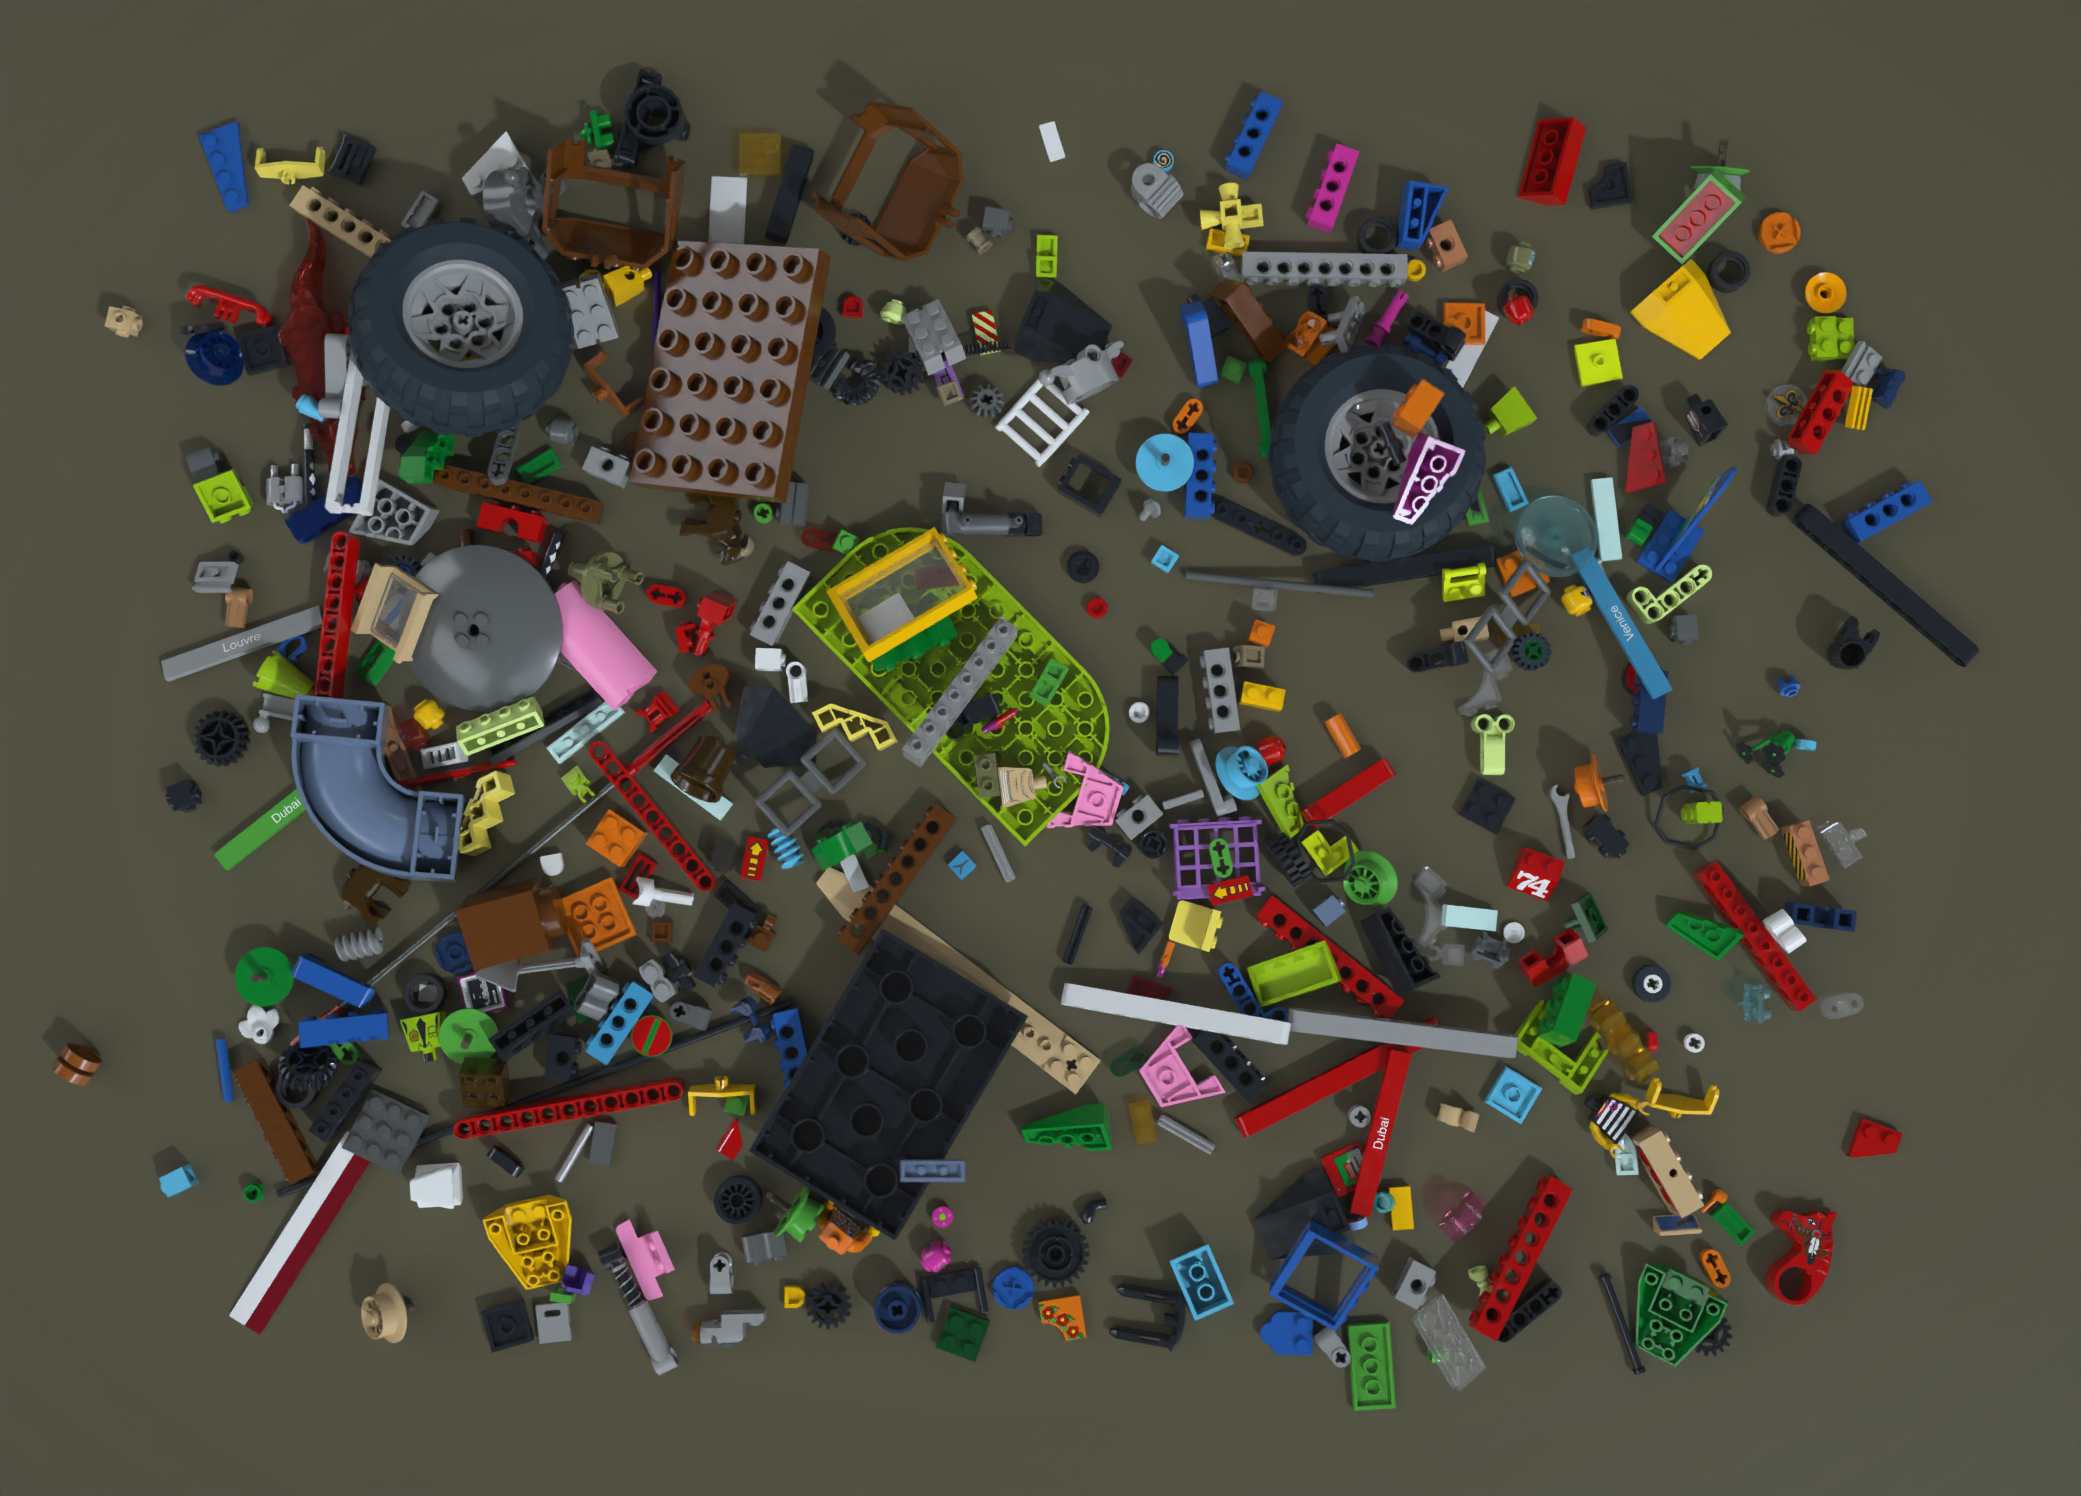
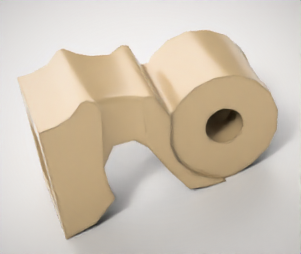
(1458, 1117)

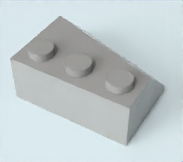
(395, 516)

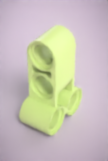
(1492, 743)

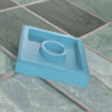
(1513, 1094)

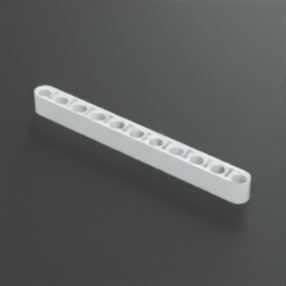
(1176, 1013)

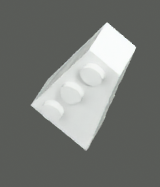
(500, 156)

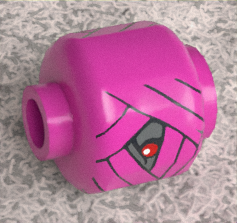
(935, 1256)

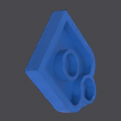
(1289, 1333)

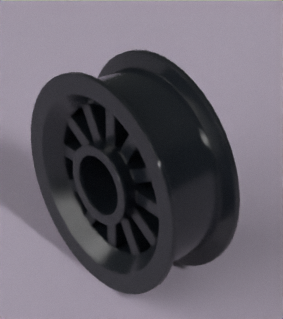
(719, 1202)

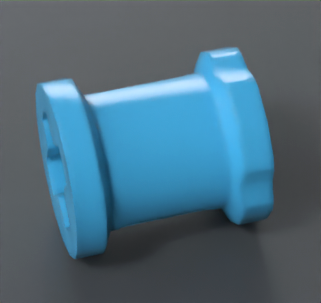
(1688, 776)

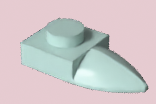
(1628, 1160)

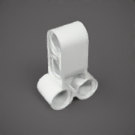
(1784, 931)

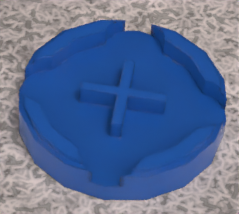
(1013, 1287)

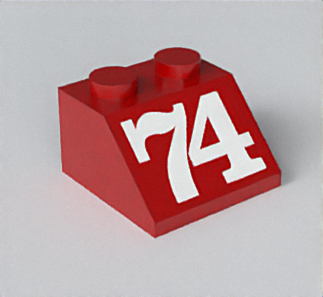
(1535, 873)

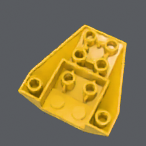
(1684, 312)
(533, 1238)

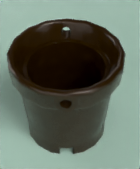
(704, 769)

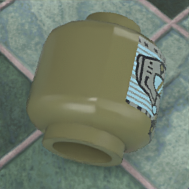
(1520, 257)

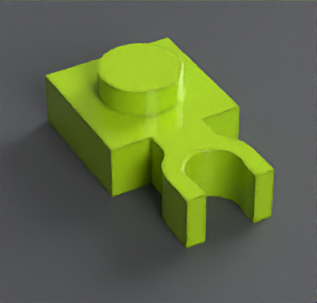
(577, 783)

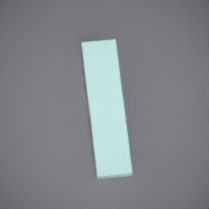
(1606, 519)
(583, 732)
(717, 809)

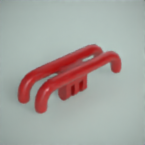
(228, 304)

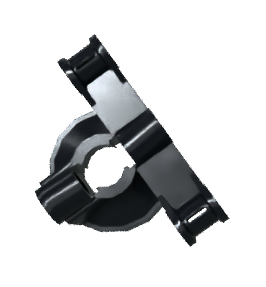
(646, 100)

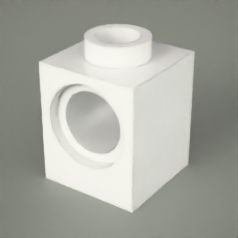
(769, 659)

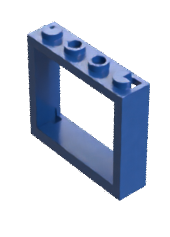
(1304, 1304)

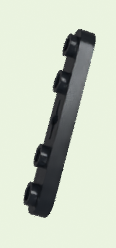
(1277, 537)

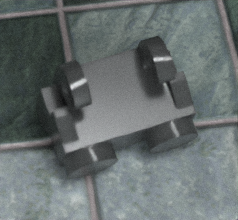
(1490, 950)

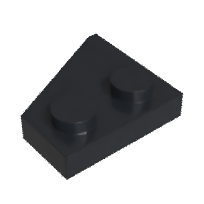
(1139, 924)

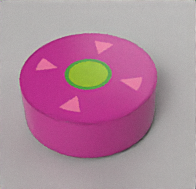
(942, 1216)

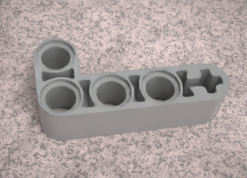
(336, 368)

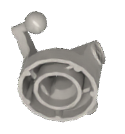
(1085, 374)

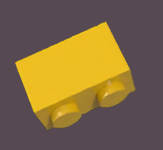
(1262, 696)

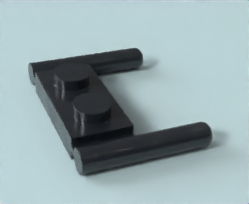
(951, 1284)

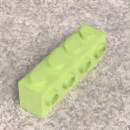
(499, 726)

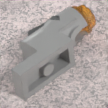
(728, 1330)

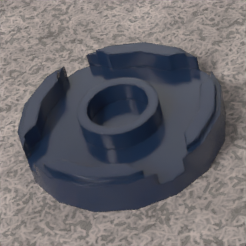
(453, 953)

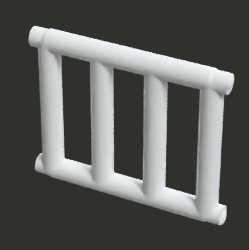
(1053, 443)

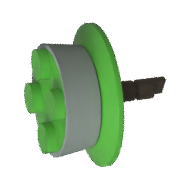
(1729, 173)

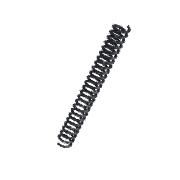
(983, 348)

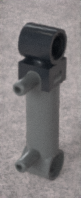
(992, 524)

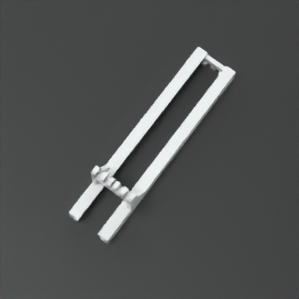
(344, 445)

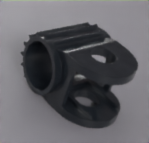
(1859, 646)

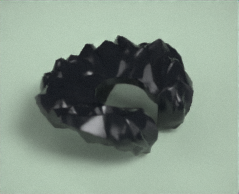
(865, 391)

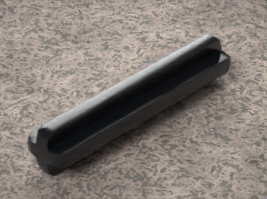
(1077, 934)

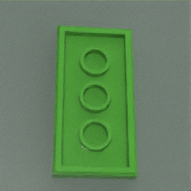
(1371, 1365)

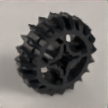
(219, 756)
(307, 1072)

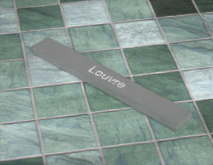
(242, 643)

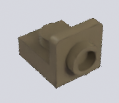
(600, 158)
(1248, 656)

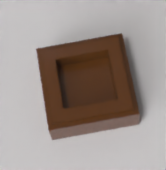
(662, 931)

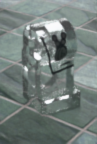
(1226, 267)

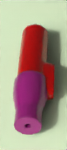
(998, 722)

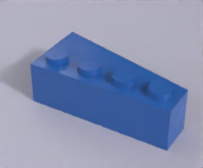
(344, 1029)

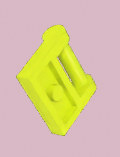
(1463, 587)

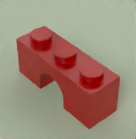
(494, 518)
(1567, 952)

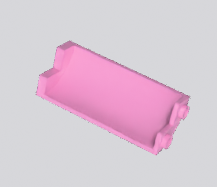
(600, 649)

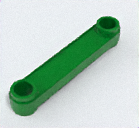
(1257, 370)

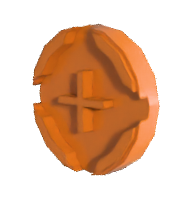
(1779, 232)

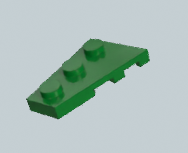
(1706, 934)

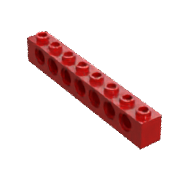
(1756, 937)
(1390, 1001)
(1521, 1270)

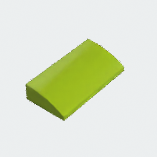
(1293, 974)

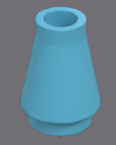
(309, 406)

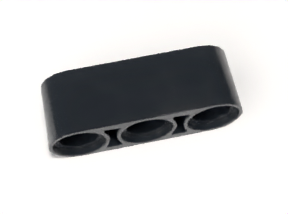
(1621, 406)
(1791, 479)

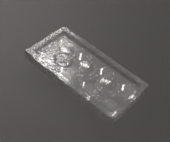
(1448, 1343)

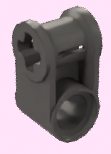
(695, 1015)

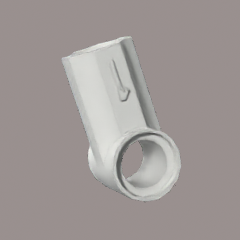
(797, 685)

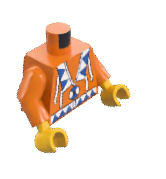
(841, 1232)

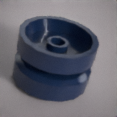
(895, 1319)

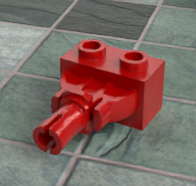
(714, 610)

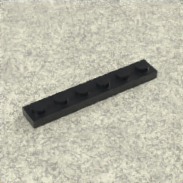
(553, 721)

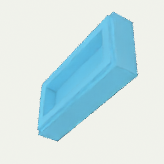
(1510, 489)

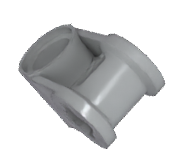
(721, 1277)
(1331, 1344)

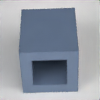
(1329, 910)

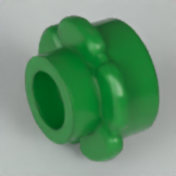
(248, 1192)

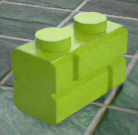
(1702, 812)

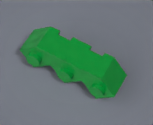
(425, 456)
(914, 648)

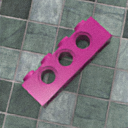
(1346, 159)

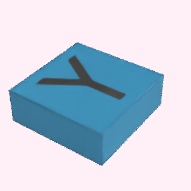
(962, 865)

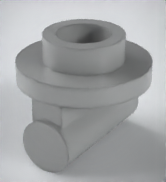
(1781, 448)
(1151, 508)

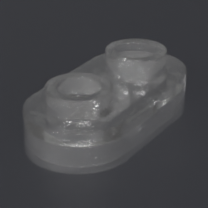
(1842, 1005)

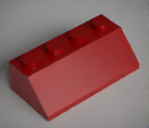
(1552, 161)

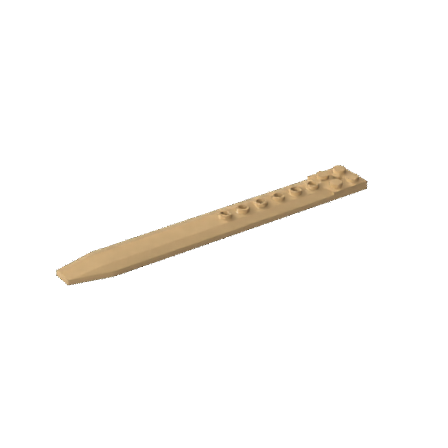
(1038, 1037)

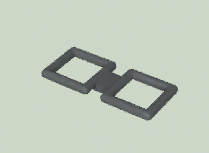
(1507, 615)
(810, 782)

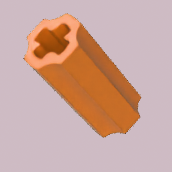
(1342, 735)

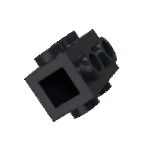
(1611, 842)

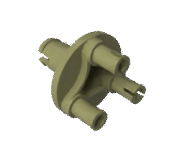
(604, 580)

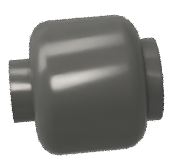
(562, 430)

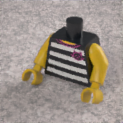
(1612, 1118)

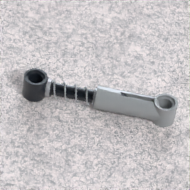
(662, 1354)

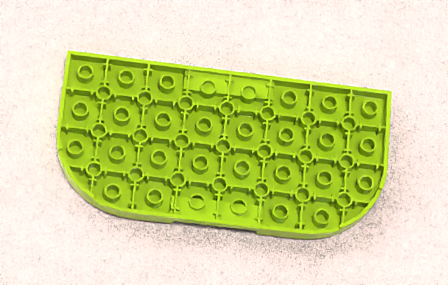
(1035, 735)

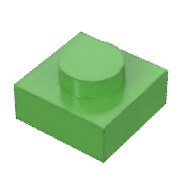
(1233, 369)
(737, 1104)
(562, 1296)

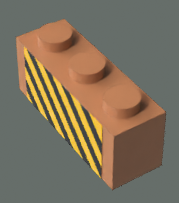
(1805, 853)

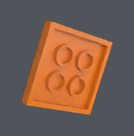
(598, 915)

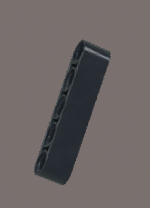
(789, 194)

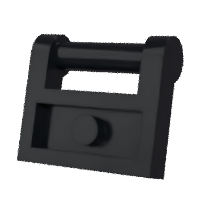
(356, 163)

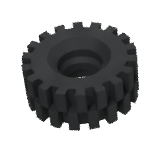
(1288, 859)

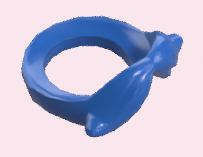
(293, 658)

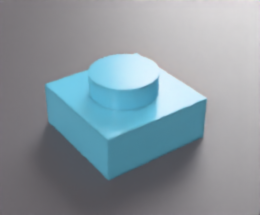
(1164, 559)

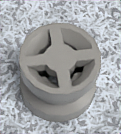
(1358, 1112)

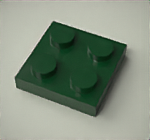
(963, 1333)

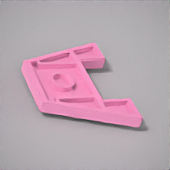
(1170, 1078)

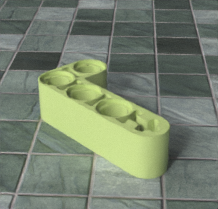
(1673, 592)

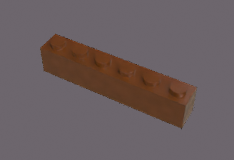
(276, 1121)

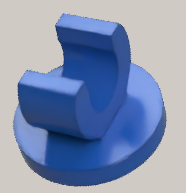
(1788, 689)

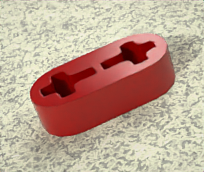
(666, 601)

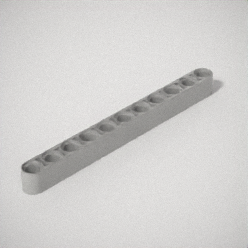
(1403, 1032)

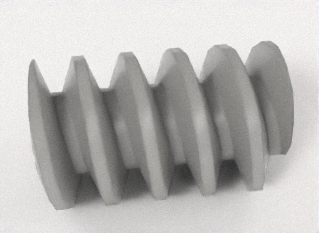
(359, 946)

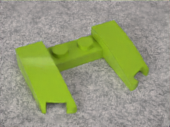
(1572, 1074)

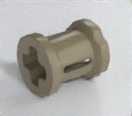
(979, 240)

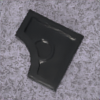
(1613, 188)

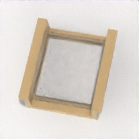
(394, 609)

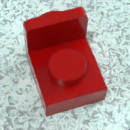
(684, 640)

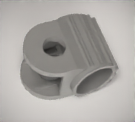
(1160, 195)

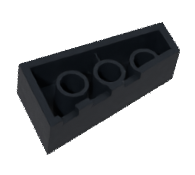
(1397, 952)

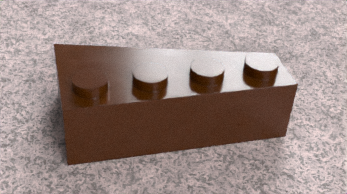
(1249, 318)

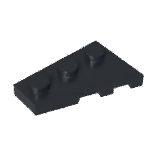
(1643, 760)

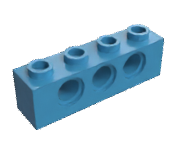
(604, 1051)

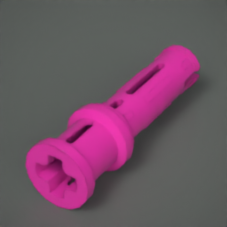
(1382, 327)

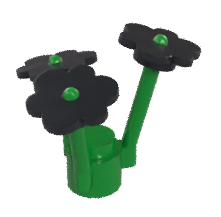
(1773, 752)

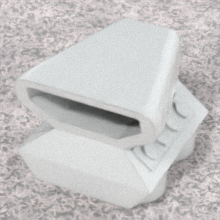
(437, 1185)

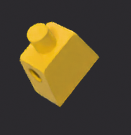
(625, 283)

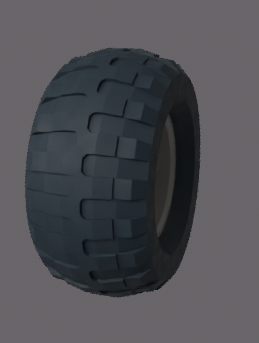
(452, 270)
(1314, 476)

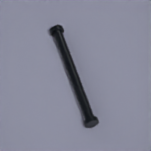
(1638, 1367)

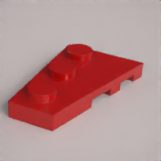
(1645, 459)

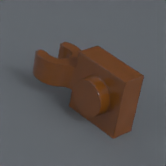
(762, 935)

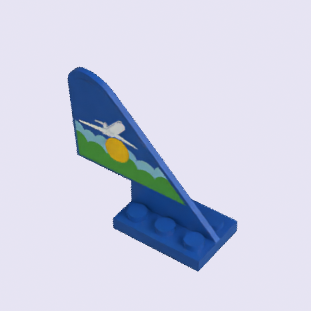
(1677, 536)

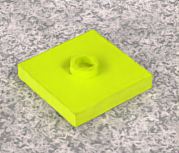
(1598, 362)

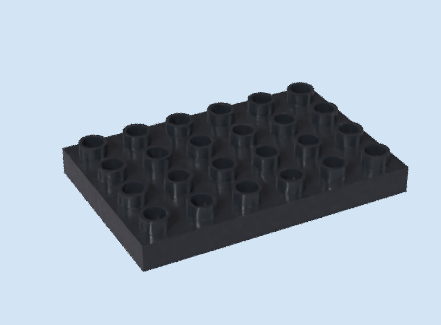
(888, 1082)

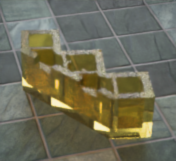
(1623, 1041)

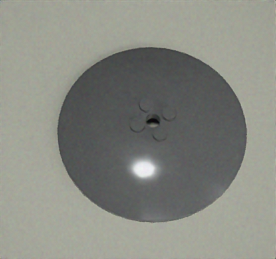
(516, 624)

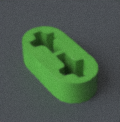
(1225, 856)
(341, 1053)

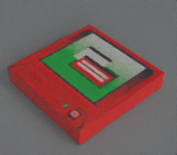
(1343, 1167)

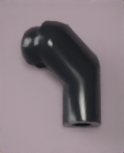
(1090, 1209)

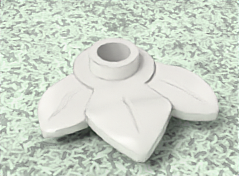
(257, 1021)

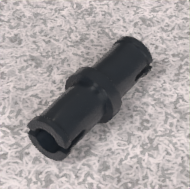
(1391, 443)

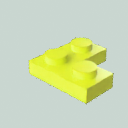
(1327, 856)

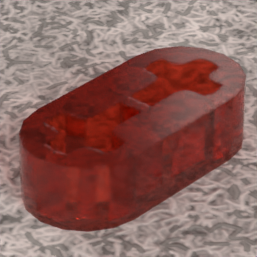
(818, 545)

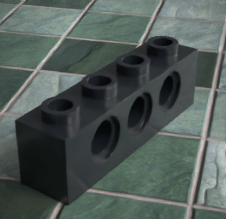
(706, 971)
(532, 1026)
(1249, 1089)
(345, 1100)

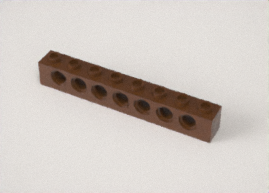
(520, 494)
(933, 814)

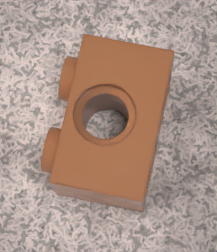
(1446, 234)

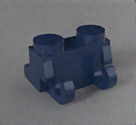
(1887, 386)

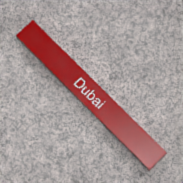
(1380, 1132)

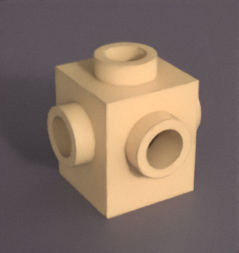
(123, 321)

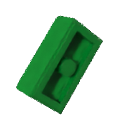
(376, 663)

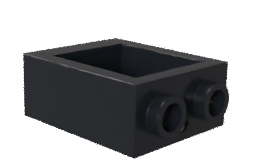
(1108, 494)

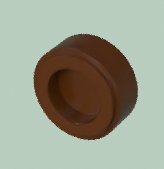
(1242, 473)

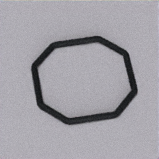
(1661, 809)
(1338, 879)

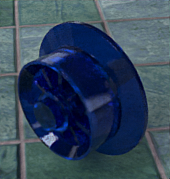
(215, 358)

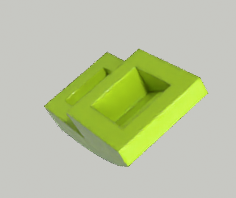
(1046, 256)

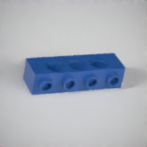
(1243, 165)
(1915, 497)
(1193, 508)
(793, 1019)

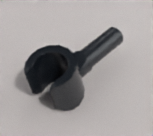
(239, 560)

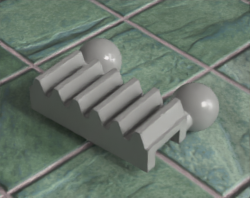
(275, 707)

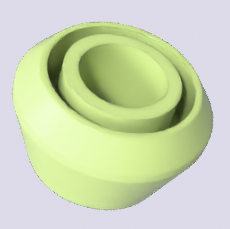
(892, 312)

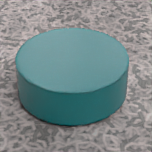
(1384, 1202)

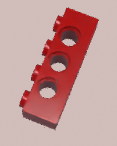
(1820, 412)

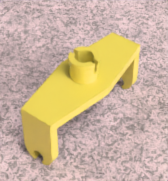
(290, 169)

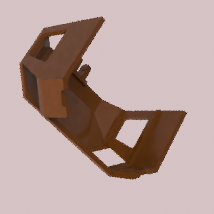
(919, 197)
(605, 241)

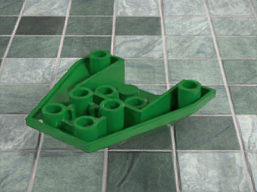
(1674, 1312)

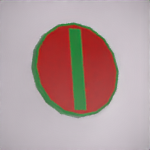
(651, 1036)

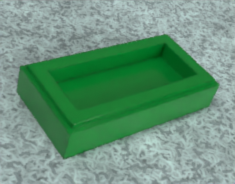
(539, 467)
(1732, 1223)

